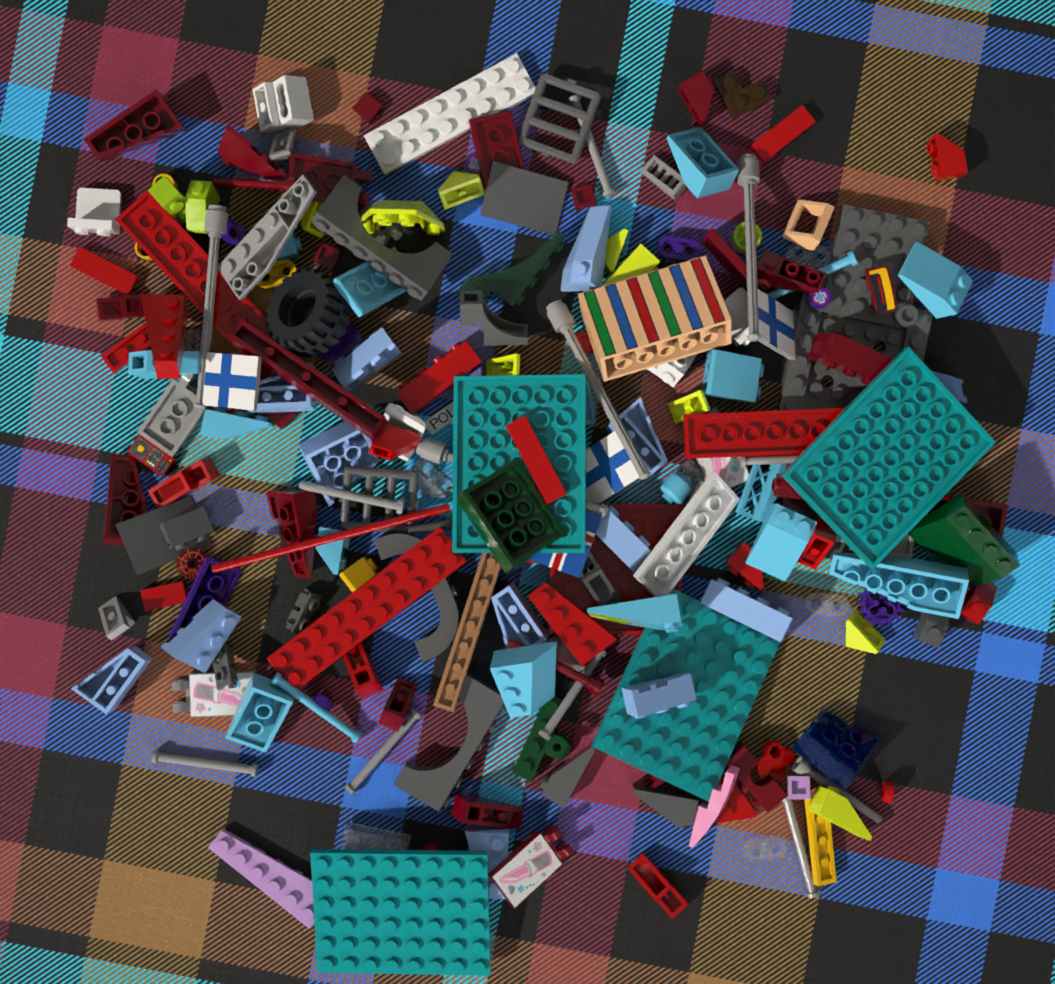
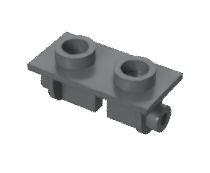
(300, 620)
(223, 673)

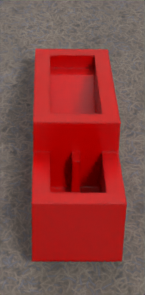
(184, 482)
(658, 885)

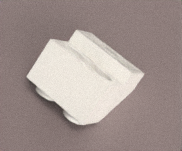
(283, 104)

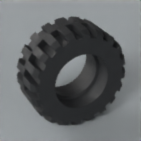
(292, 302)

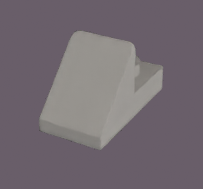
(115, 618)

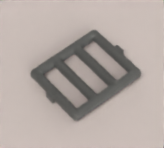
(531, 120)
(370, 473)

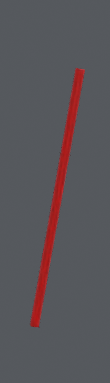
(329, 538)

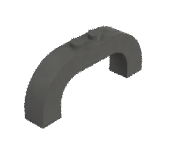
(444, 594)

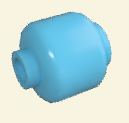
(676, 488)

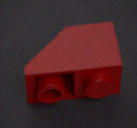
(947, 158)
(394, 442)
(736, 562)

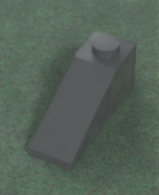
(931, 629)
(564, 778)
(674, 806)

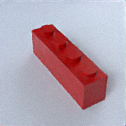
(438, 378)

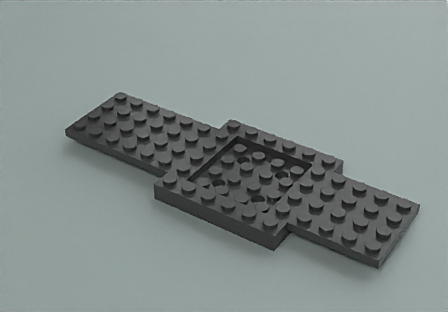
(874, 240)

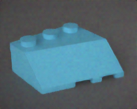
(525, 677)

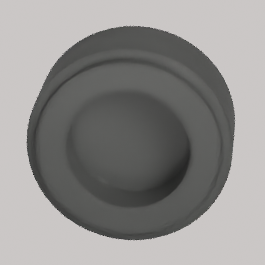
(906, 315)

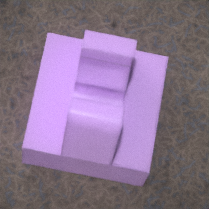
(799, 787)

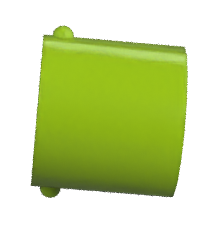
(738, 238)

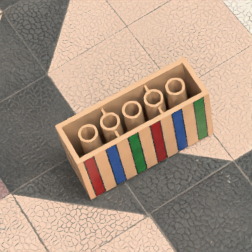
(655, 318)

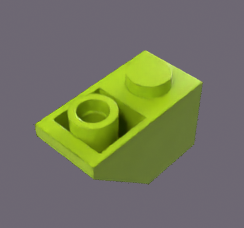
(169, 198)

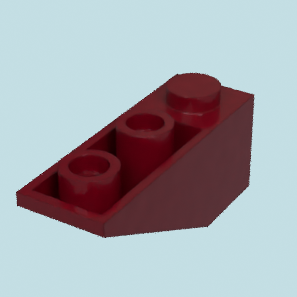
(788, 274)

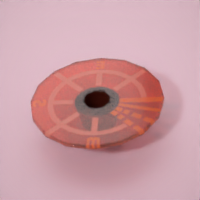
(190, 562)

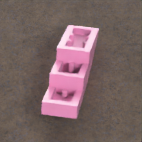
(709, 811)

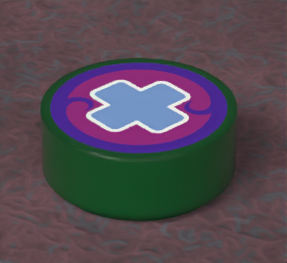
(471, 164)

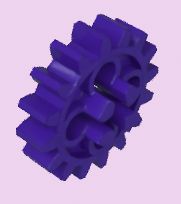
(880, 612)

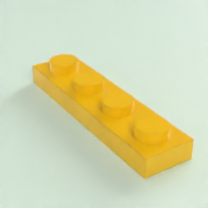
(820, 848)

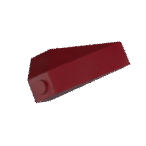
(244, 156)
(124, 497)
(297, 519)

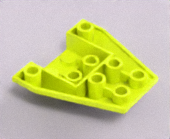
(404, 212)

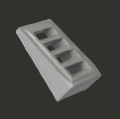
(680, 187)

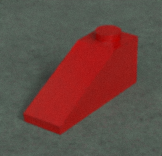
(362, 671)

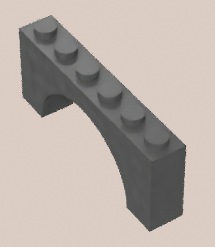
(341, 220)
(435, 782)

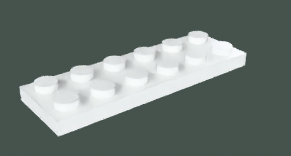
(687, 536)

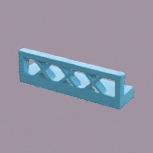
(764, 495)

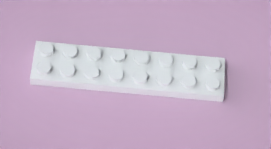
(448, 114)

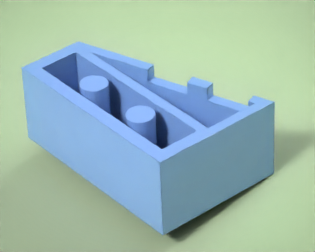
(280, 396)
(204, 636)
(659, 695)

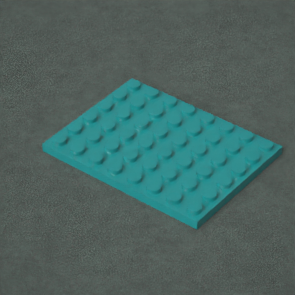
(483, 445)
(888, 458)
(695, 741)
(401, 911)

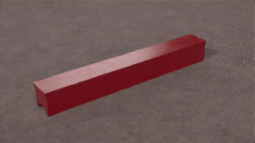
(308, 380)

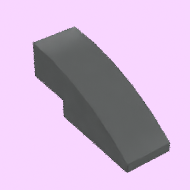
(598, 583)

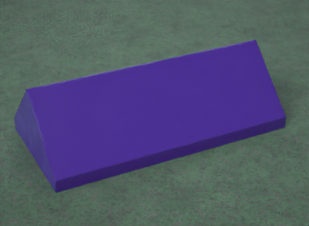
(205, 589)

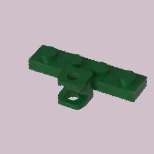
(537, 746)

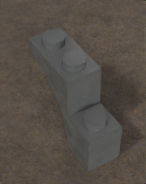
(496, 330)

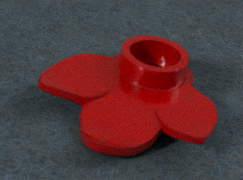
(776, 762)

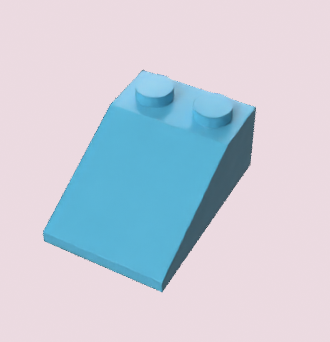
(702, 162)
(935, 280)
(780, 541)
(259, 713)

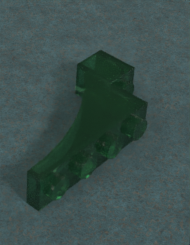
(512, 283)

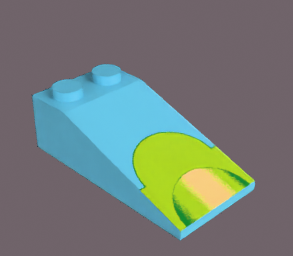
(652, 613)

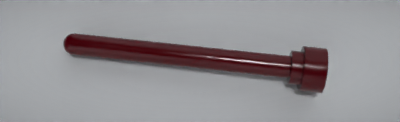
(253, 183)
(593, 684)

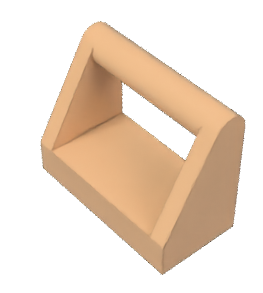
(806, 240)

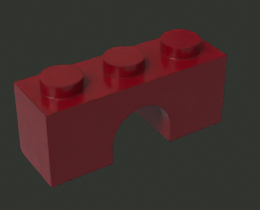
(766, 792)

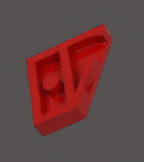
(736, 807)

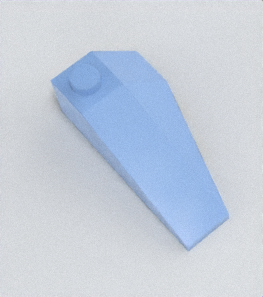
(587, 258)

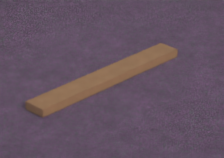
(467, 633)

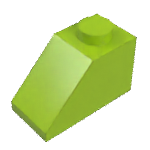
(197, 200)

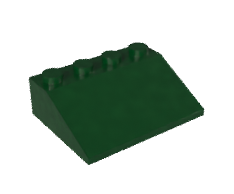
(510, 516)
(964, 538)

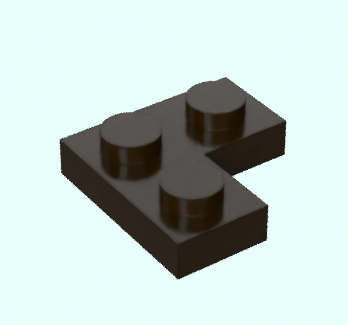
(740, 100)

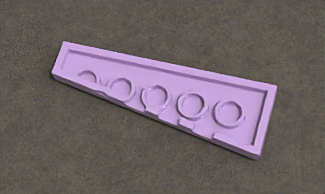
(271, 876)

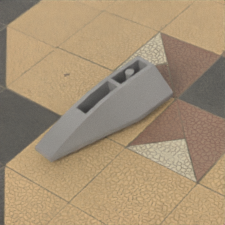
(263, 244)

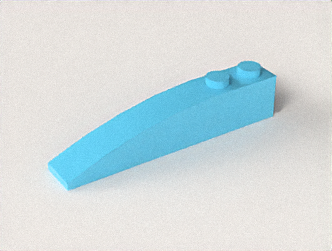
(913, 582)

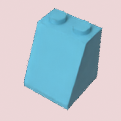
(732, 376)

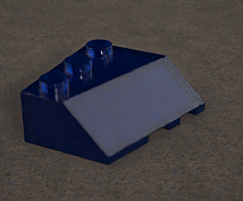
(836, 748)

